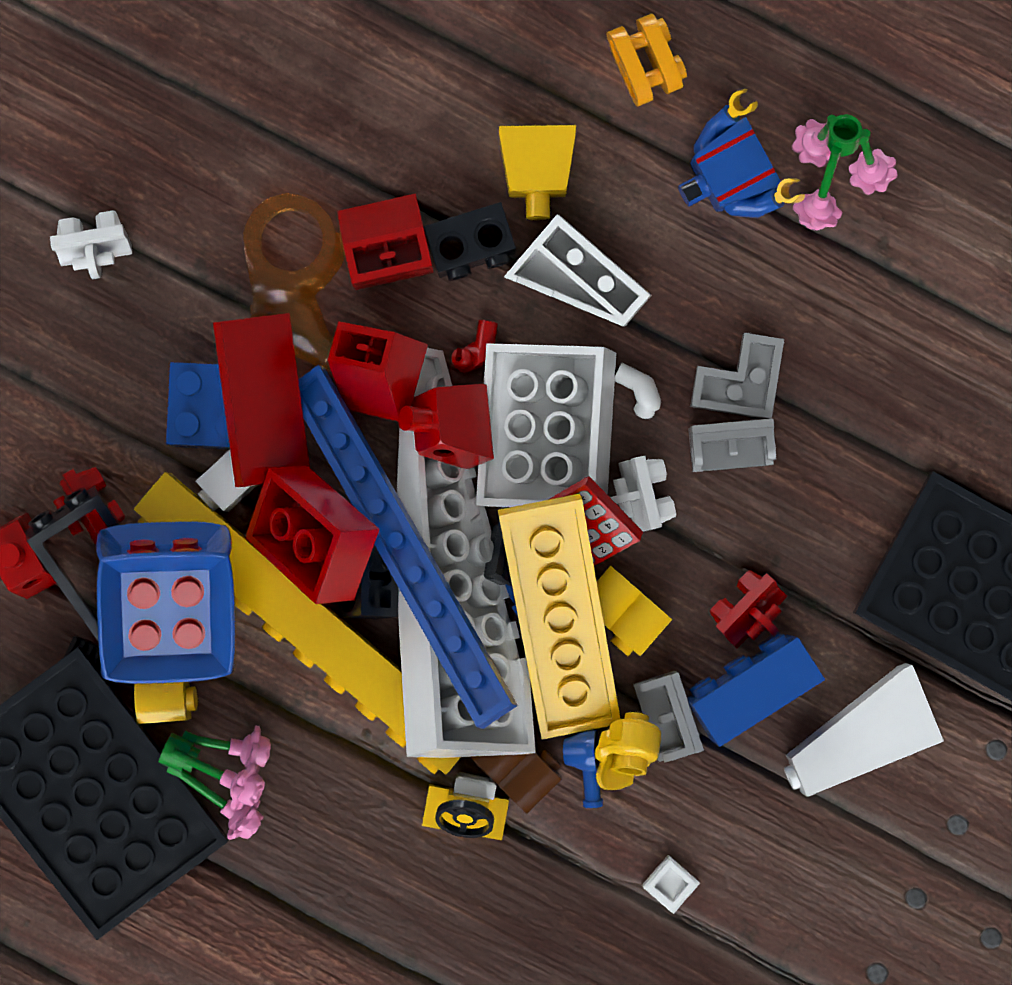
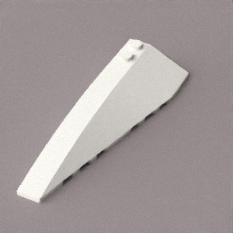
(458, 536)

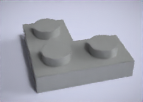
(748, 390)

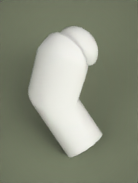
(644, 390)

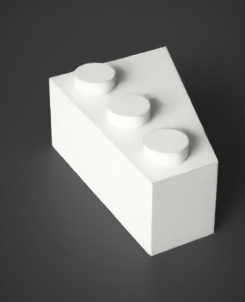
(578, 273)

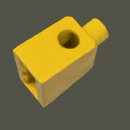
(537, 164)

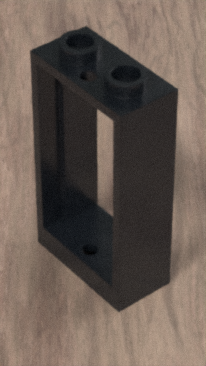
(47, 525)

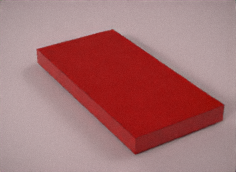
(260, 396)

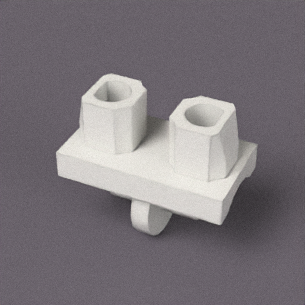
(91, 247)
(637, 496)

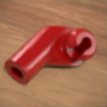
(473, 355)

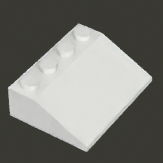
(546, 421)

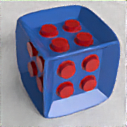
(165, 602)

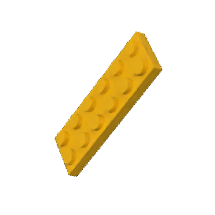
(560, 615)

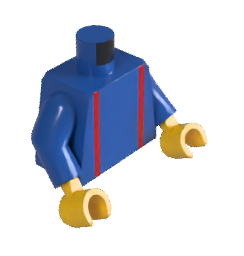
(734, 167)

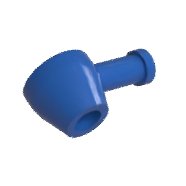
(579, 753)

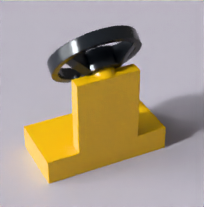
(465, 814)

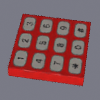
(607, 524)

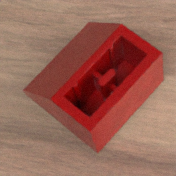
(384, 242)
(375, 369)

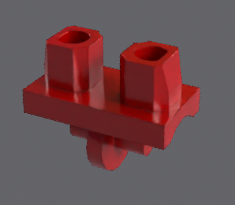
(92, 521)
(753, 612)

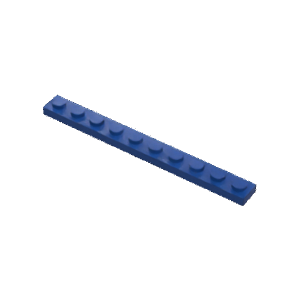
(404, 551)

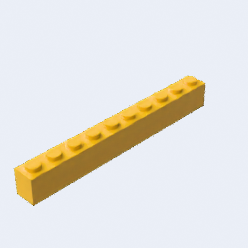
(288, 613)

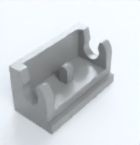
(732, 445)
(669, 709)

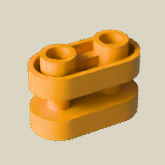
(653, 37)

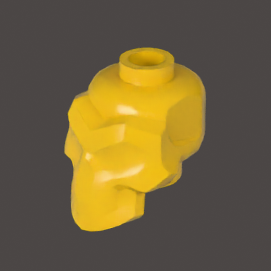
(626, 750)

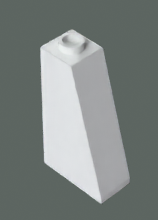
(867, 734)

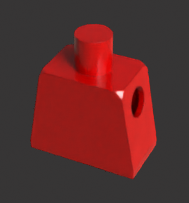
(451, 424)
(19, 561)

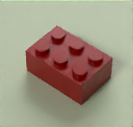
(311, 534)

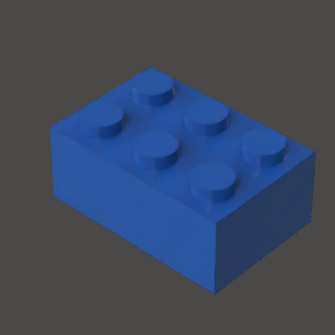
(753, 688)

